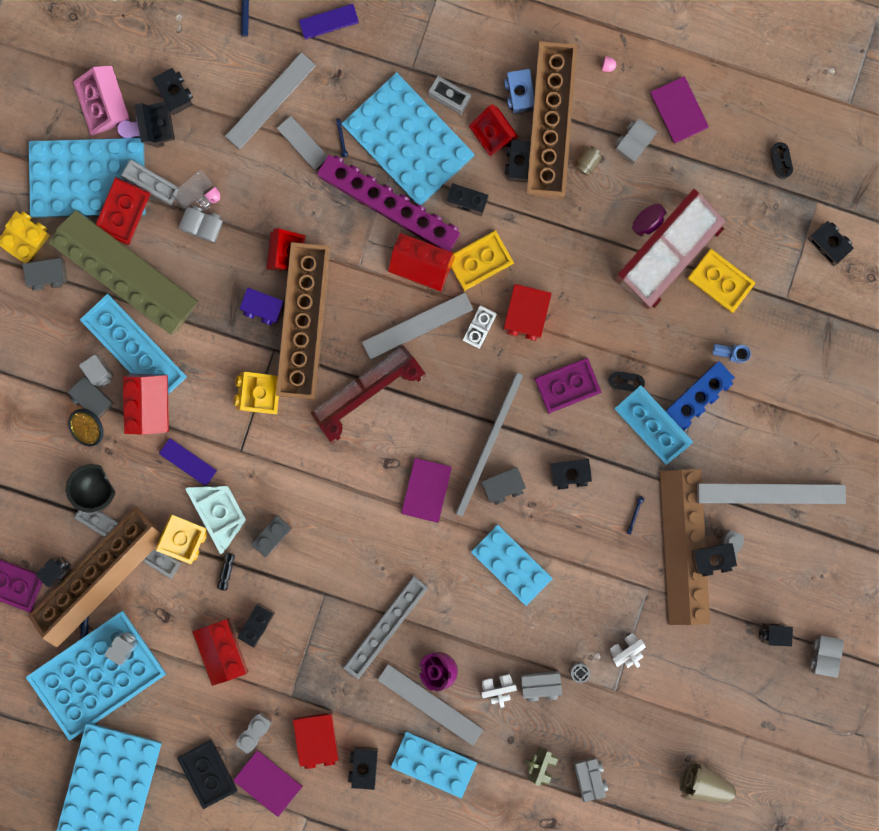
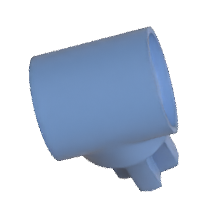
(730, 352)

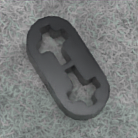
(786, 159)
(627, 377)

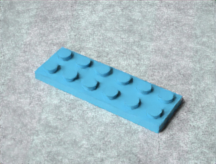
(129, 342)

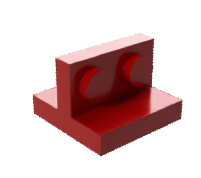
(492, 130)
(280, 247)

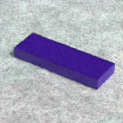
(329, 21)
(188, 462)

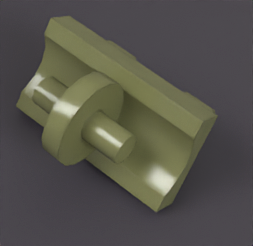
(538, 766)

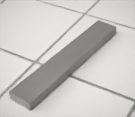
(270, 101)
(417, 326)
(104, 525)
(385, 627)
(430, 704)

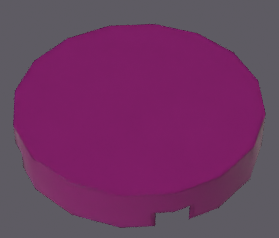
(649, 220)

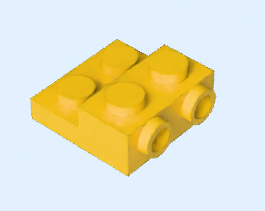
(23, 237)
(256, 393)
(181, 539)

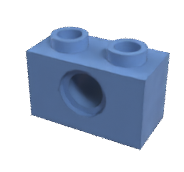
(523, 80)

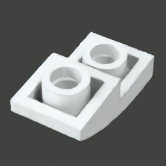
(480, 326)

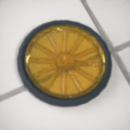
(86, 427)

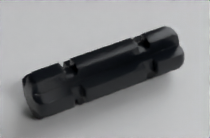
(225, 572)

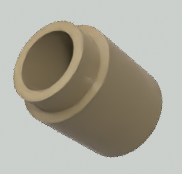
(588, 160)

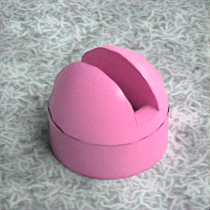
(608, 64)
(213, 195)

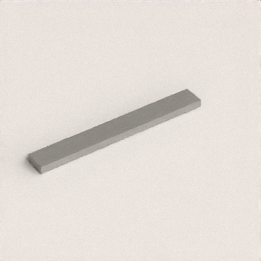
(489, 444)
(771, 493)

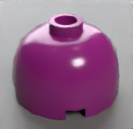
(438, 671)

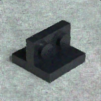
(155, 123)

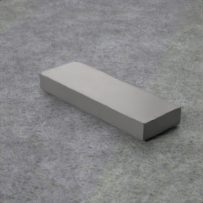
(302, 143)
(149, 181)

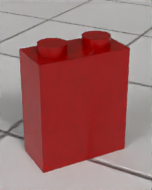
(527, 312)
(316, 740)

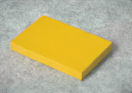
(480, 260)
(721, 280)

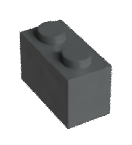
(45, 273)
(90, 397)
(504, 485)
(271, 536)

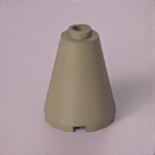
(705, 785)

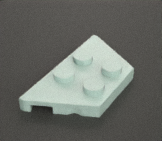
(218, 512)

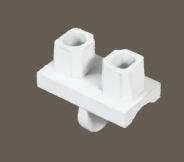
(635, 646)
(506, 686)

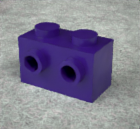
(261, 306)

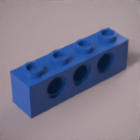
(717, 372)

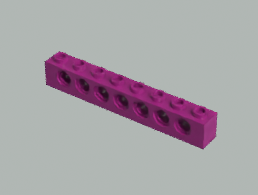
(328, 174)

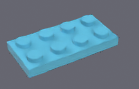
(653, 425)
(511, 565)
(434, 764)

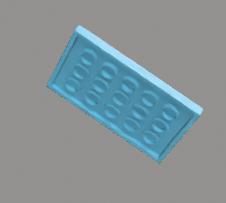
(408, 139)
(77, 174)
(87, 685)
(109, 781)

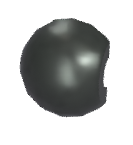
(89, 489)

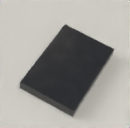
(207, 774)

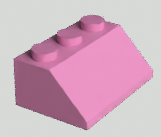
(100, 99)

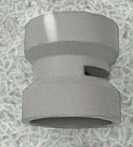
(579, 672)

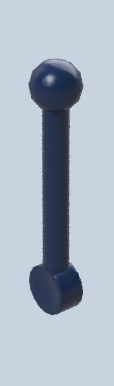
(344, 153)
(640, 500)

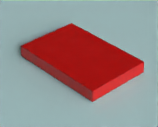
(123, 210)

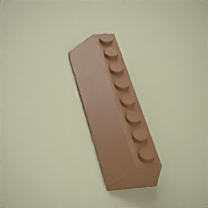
(552, 120)
(303, 321)
(682, 533)
(95, 577)

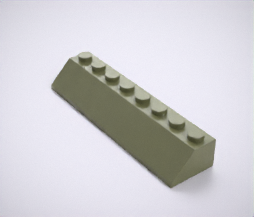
(123, 272)

